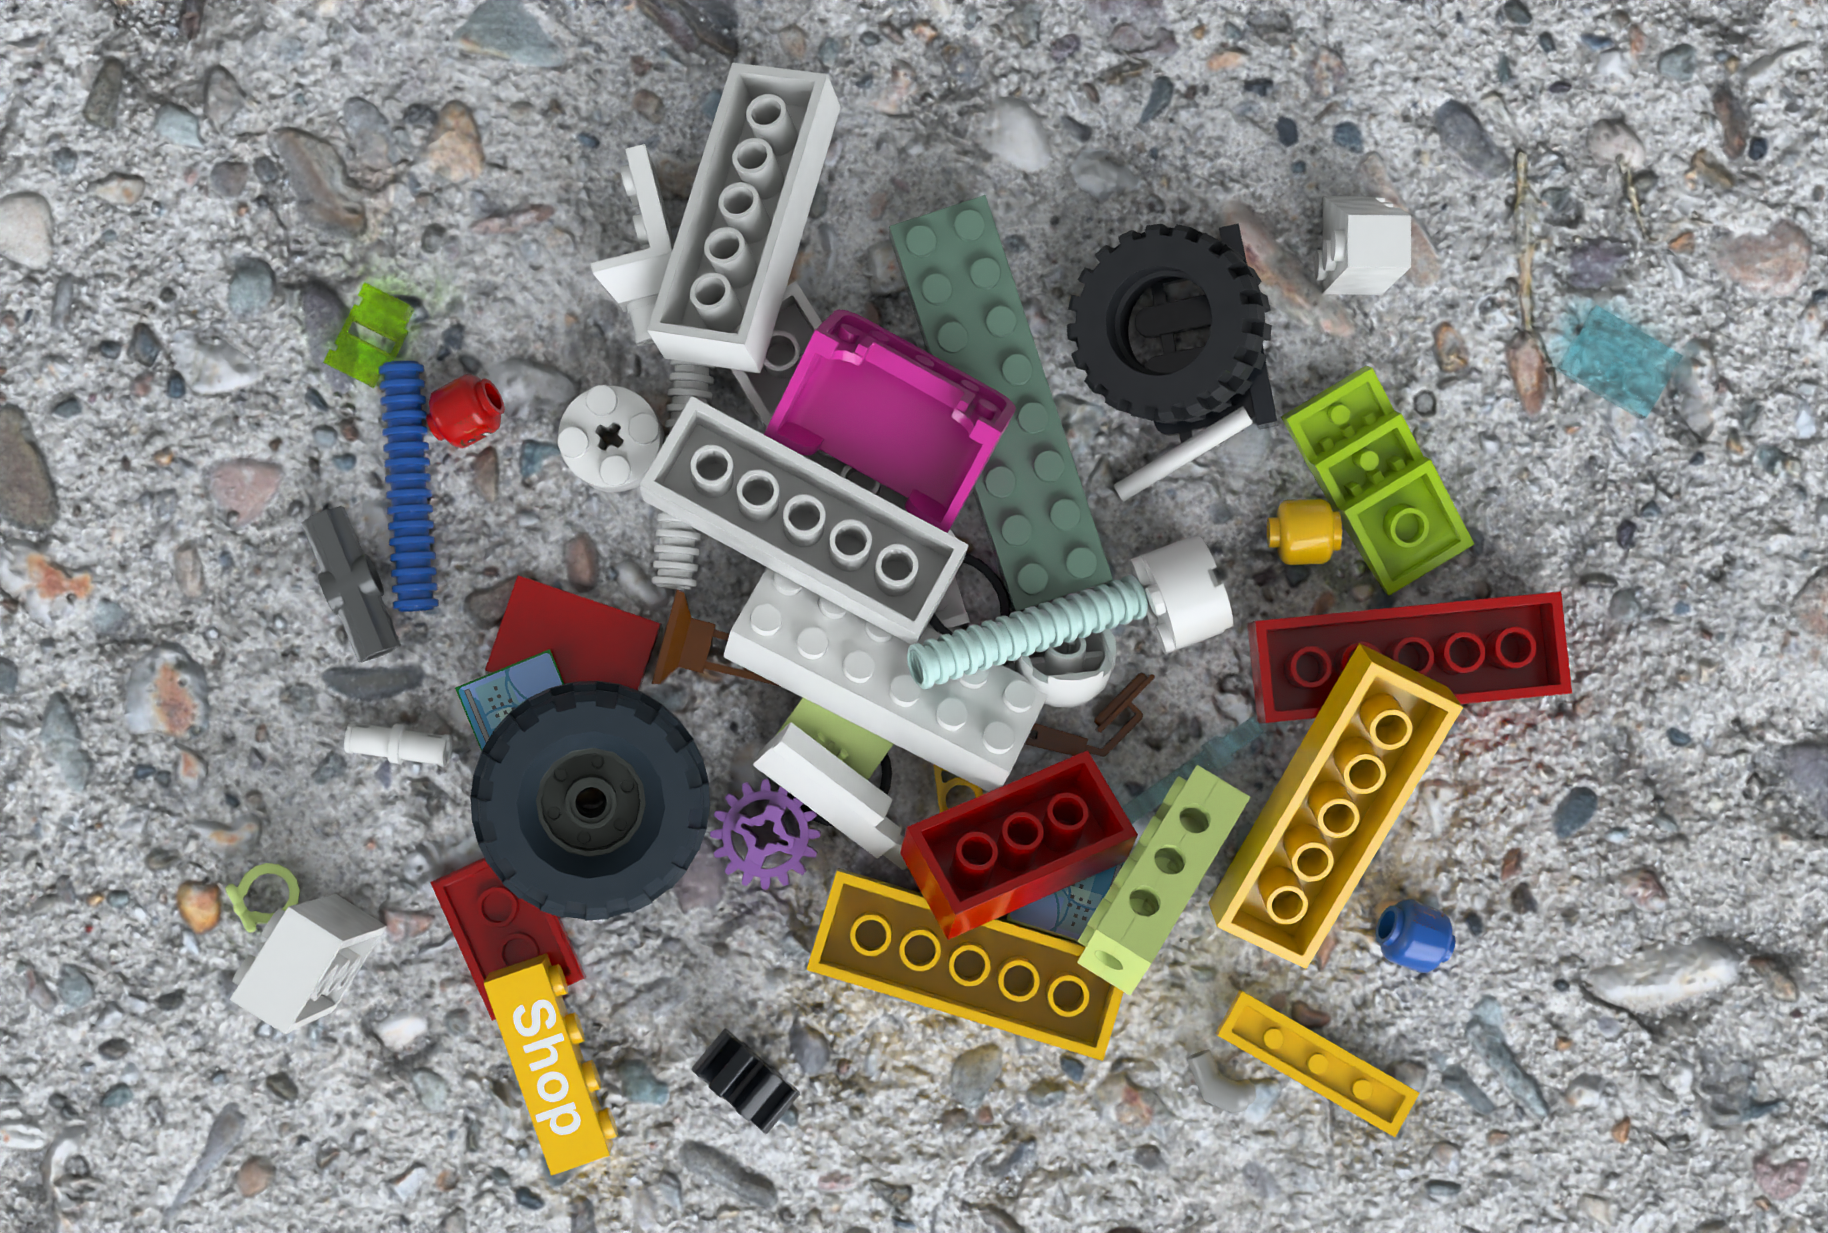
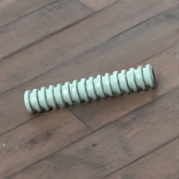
(1027, 631)

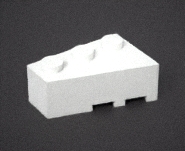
(1362, 245)

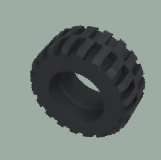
(1105, 314)

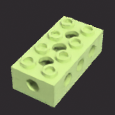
(1159, 878)

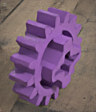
(756, 854)

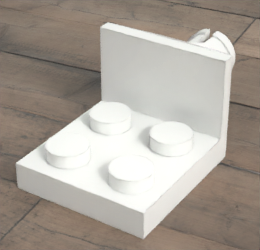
(637, 277)

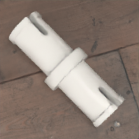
(398, 743)

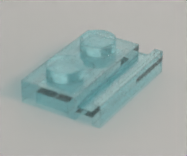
(1619, 362)

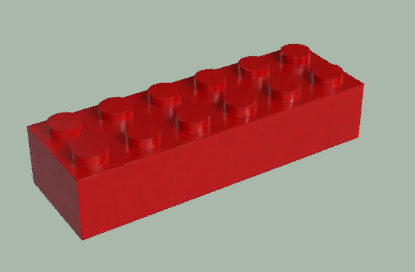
(1472, 646)

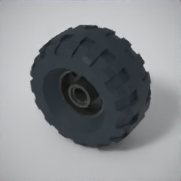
(579, 857)

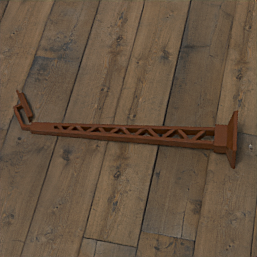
(690, 640)

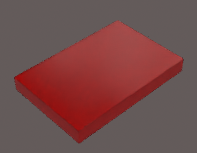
(583, 635)
(499, 928)

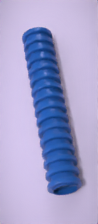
(408, 485)

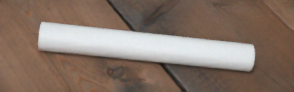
(1183, 453)

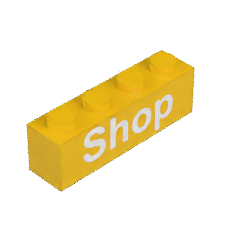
(550, 1063)

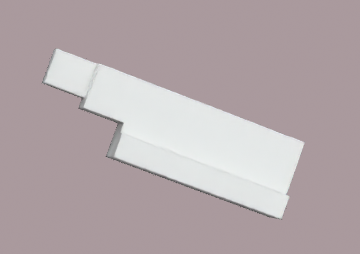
(832, 791)

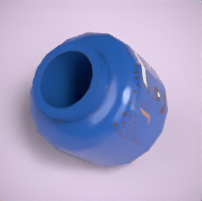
(1415, 935)

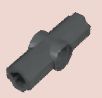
(351, 584)

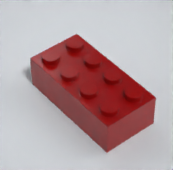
(1017, 844)

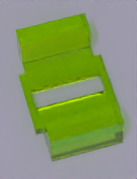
(380, 314)

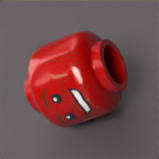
(465, 411)

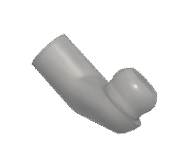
(1218, 1090)

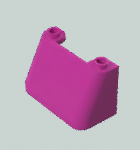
(892, 415)

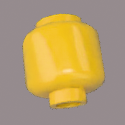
(1305, 531)

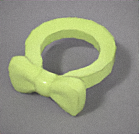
(237, 894)

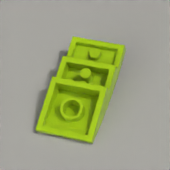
(1377, 480)

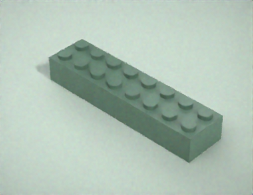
(978, 325)

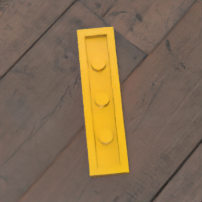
(1317, 1063)

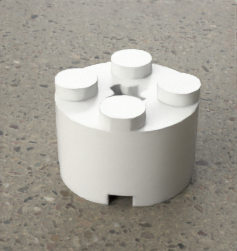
(608, 410)
(1183, 593)

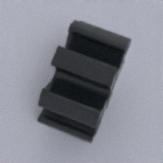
(745, 1081)

